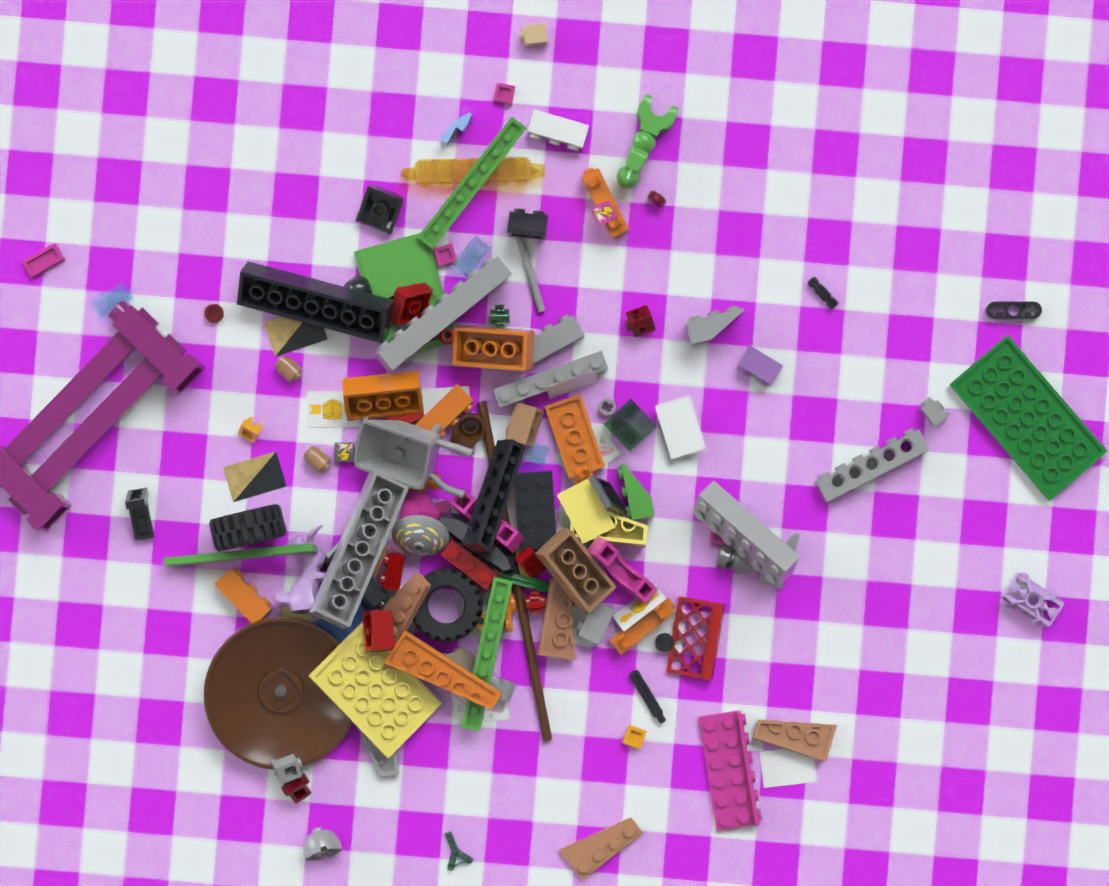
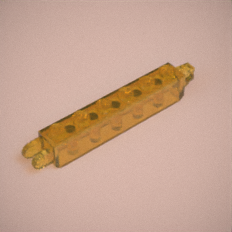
(454, 170)

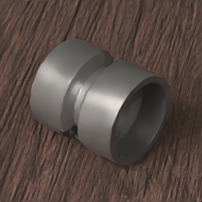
(729, 558)

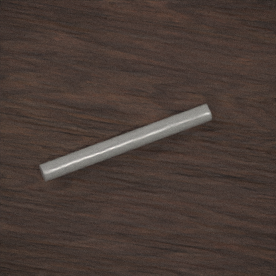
(530, 274)

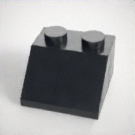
(527, 224)

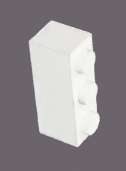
(557, 130)

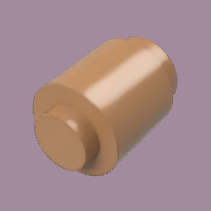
(288, 368)
(317, 459)

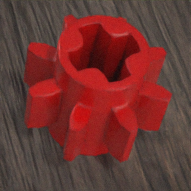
(535, 602)

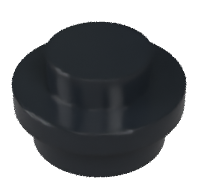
(664, 642)

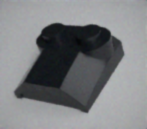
(380, 208)

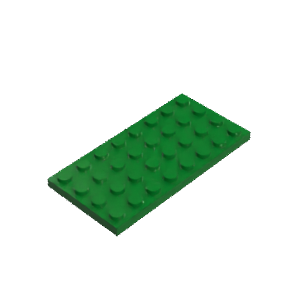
(1028, 418)

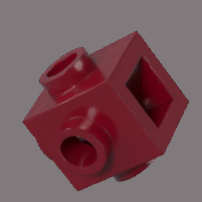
(639, 321)
(297, 789)

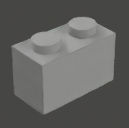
(595, 623)

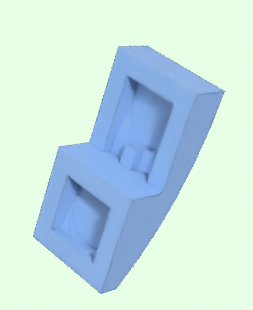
(460, 124)

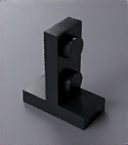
(140, 514)

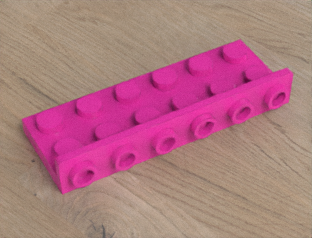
(729, 770)

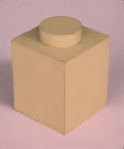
(534, 34)

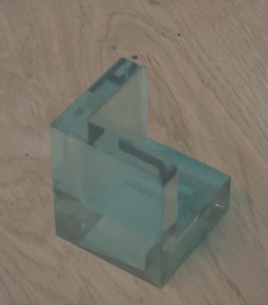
(537, 454)

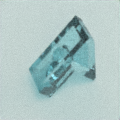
(471, 255)
(109, 299)

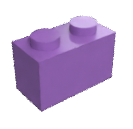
(760, 366)

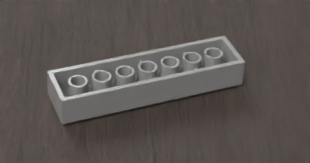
(443, 314)
(359, 550)

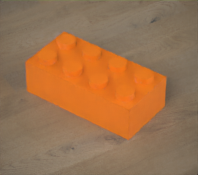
(493, 347)
(382, 395)

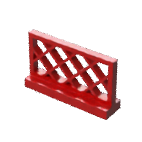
(712, 640)

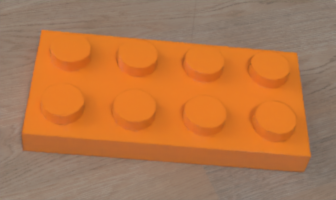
(574, 435)

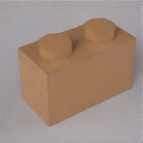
(524, 424)

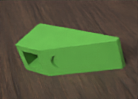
(639, 500)

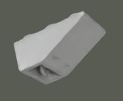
(705, 329)

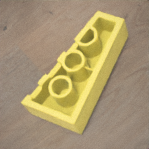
(625, 532)

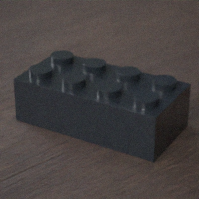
(535, 508)

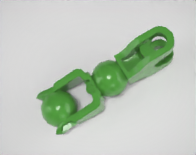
(644, 141)

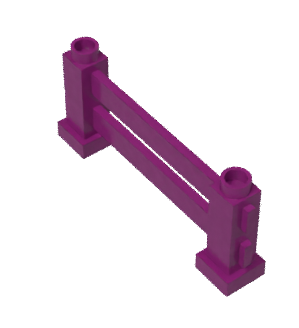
(163, 356)

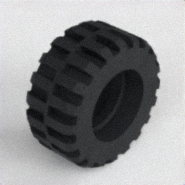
(247, 527)
(472, 606)

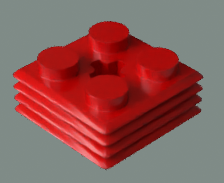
(410, 302)
(393, 575)

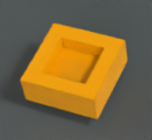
(634, 736)

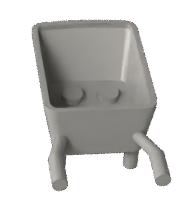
(403, 452)

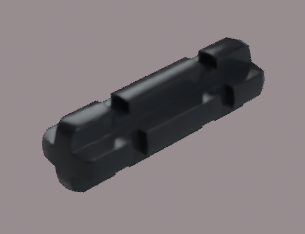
(822, 292)

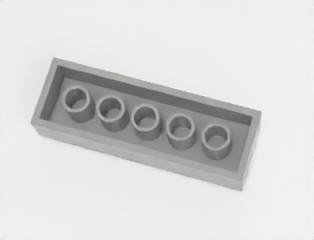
(745, 534)

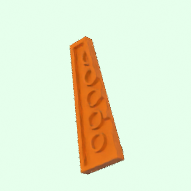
(432, 666)

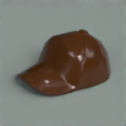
(468, 430)

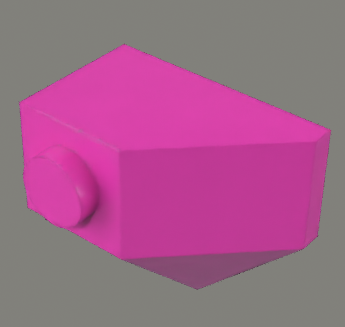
(419, 504)

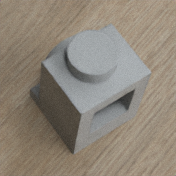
(933, 411)
(287, 768)

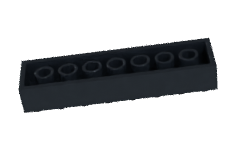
(315, 302)

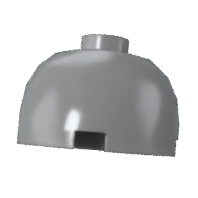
(321, 844)

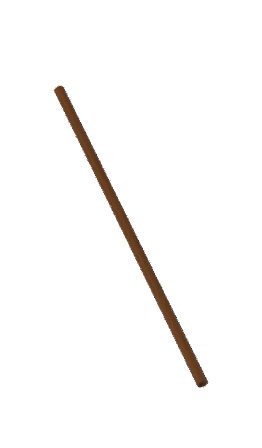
(521, 603)

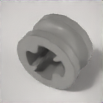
(609, 401)

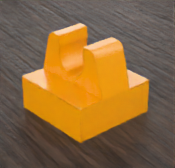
(249, 430)

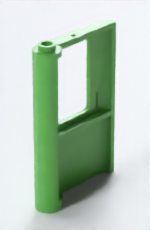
(401, 264)

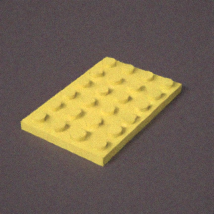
(374, 695)

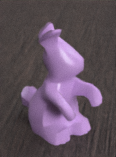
(305, 589)

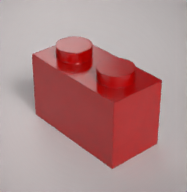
(378, 631)

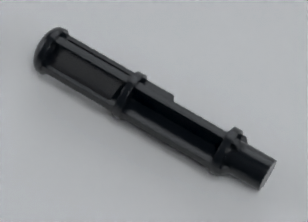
(647, 695)

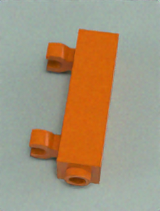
(600, 193)
(626, 639)

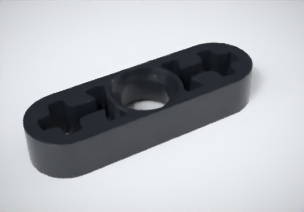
(998, 304)

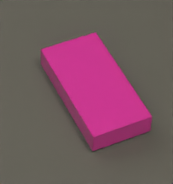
(43, 260)

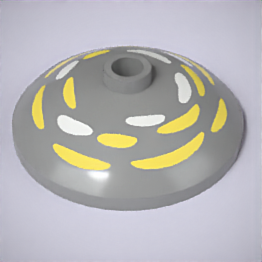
(420, 535)

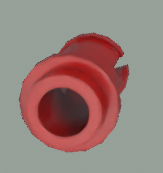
(442, 339)

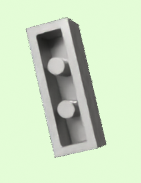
(556, 337)

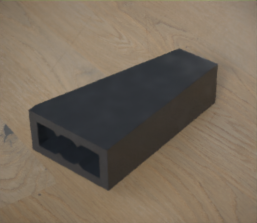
(374, 596)

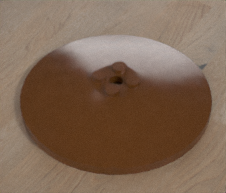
(243, 700)

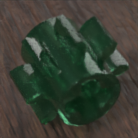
(499, 316)

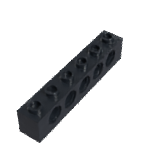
(493, 496)

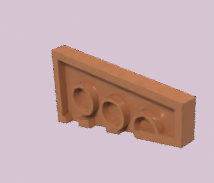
(407, 603)
(557, 625)
(803, 738)
(593, 851)

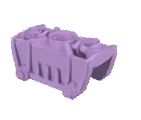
(1023, 605)

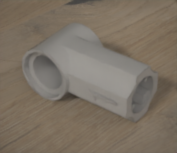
(504, 686)

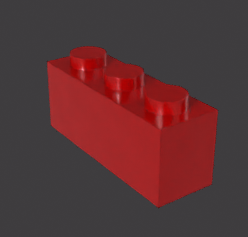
(469, 564)

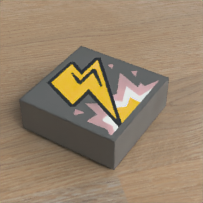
(344, 452)

